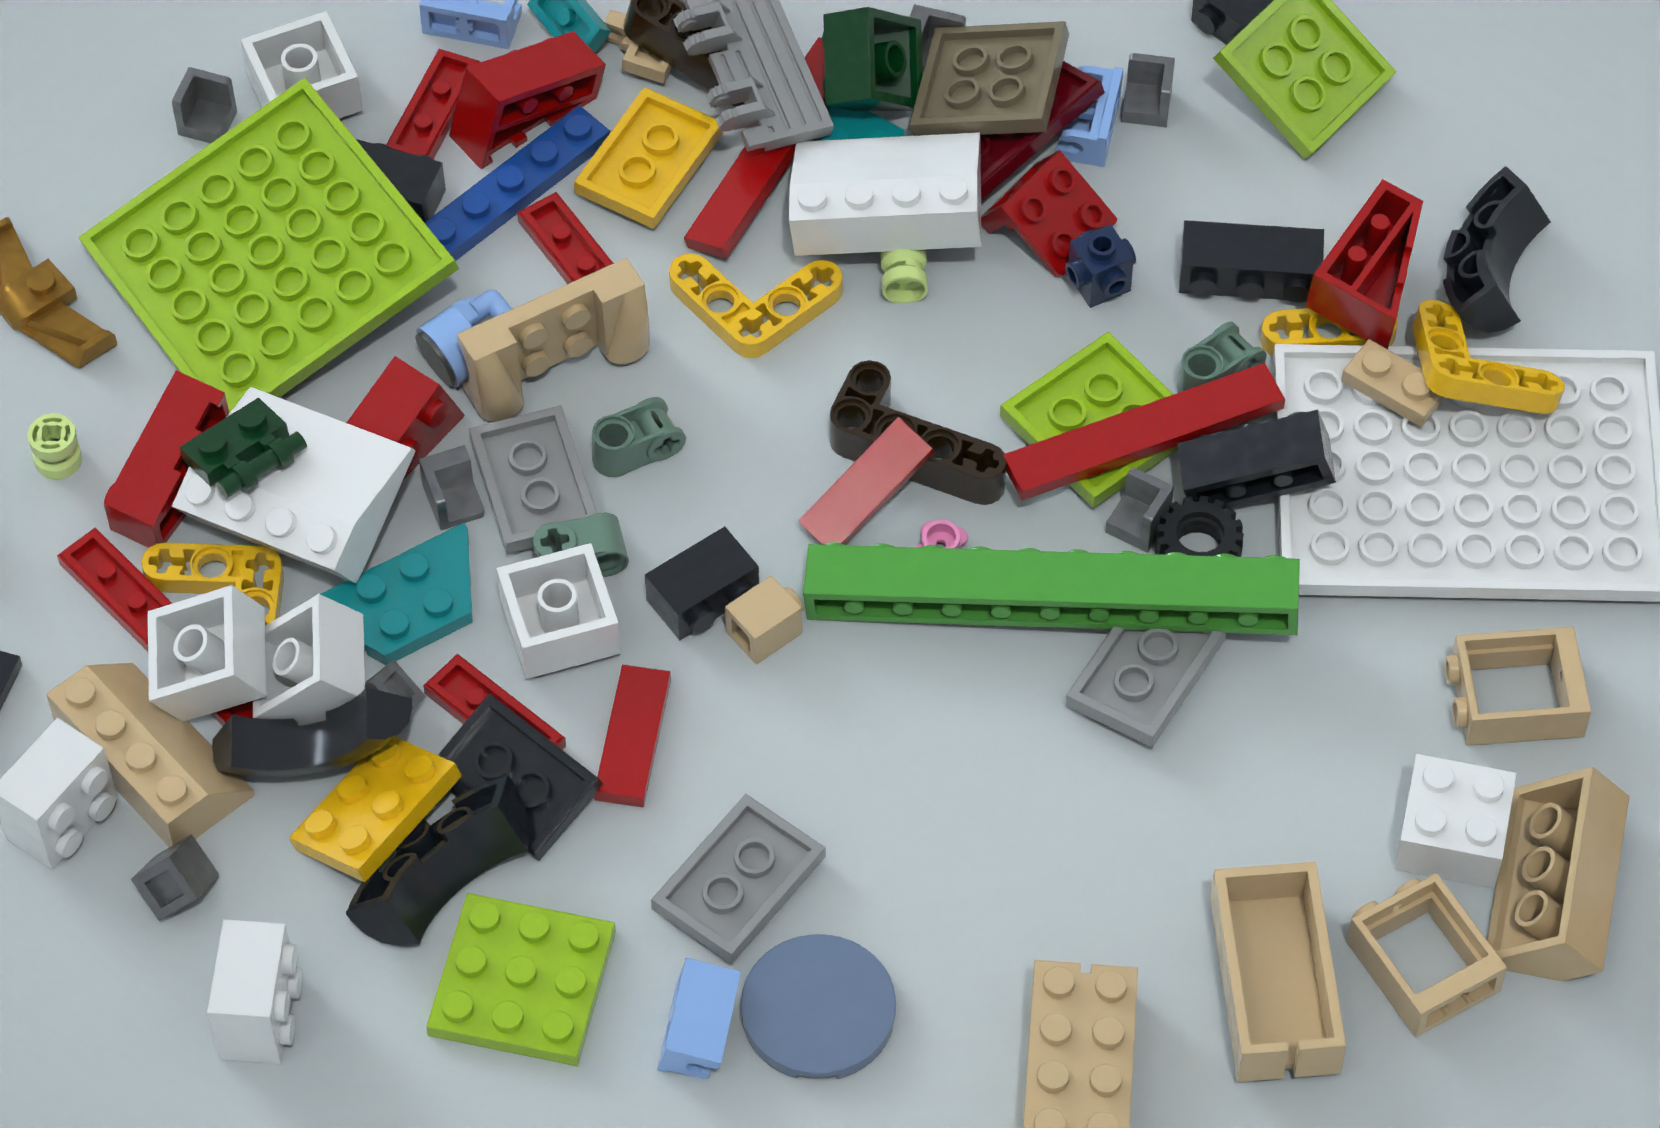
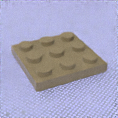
(990, 79)

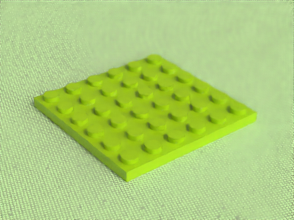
(269, 250)

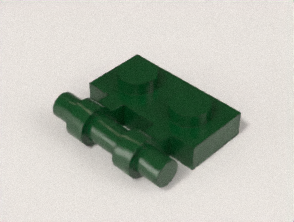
(242, 448)

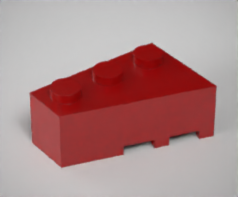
(522, 90)
(1368, 266)
(407, 410)
(149, 481)

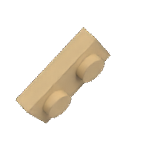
(1391, 383)

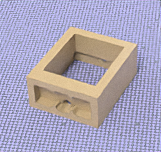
(1518, 649)
(1453, 994)

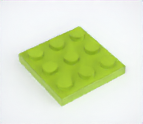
(1304, 69)
(1081, 391)
(521, 979)

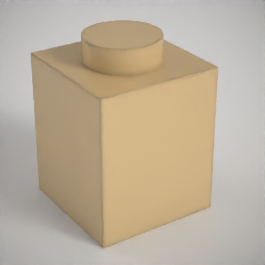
(764, 619)

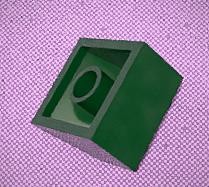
(872, 60)

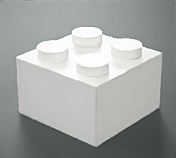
(301, 50)
(558, 610)
(207, 653)
(312, 661)
(56, 794)
(1455, 821)
(254, 991)

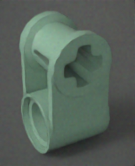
(1217, 357)
(636, 438)
(598, 529)

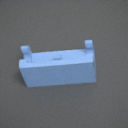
(471, 20)
(1090, 133)
(699, 1019)

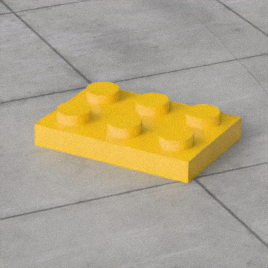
(648, 158)
(375, 808)

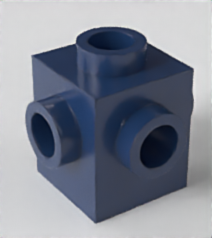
(1100, 265)

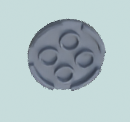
(818, 1007)

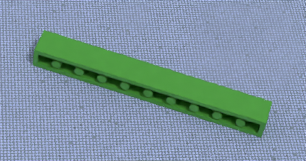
(1052, 588)

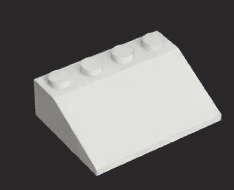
(886, 194)
(320, 506)

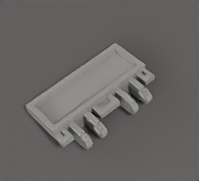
(756, 67)

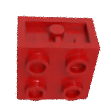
(1049, 210)

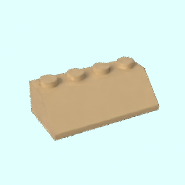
(153, 757)
(1559, 876)

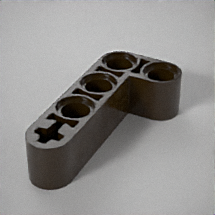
(661, 38)
(971, 467)

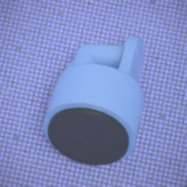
(439, 335)

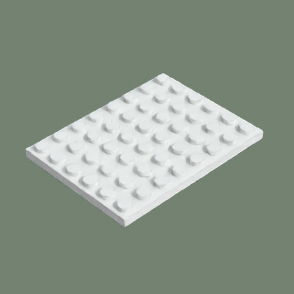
(1481, 491)

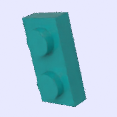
(569, 16)

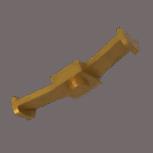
(37, 304)

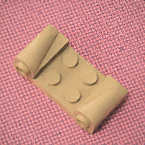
(593, 311)

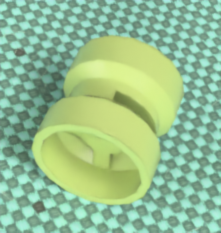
(904, 275)
(54, 446)

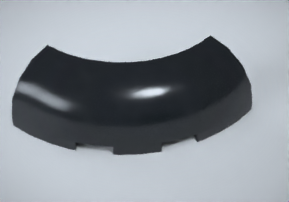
(1487, 248)
(288, 750)
(440, 861)

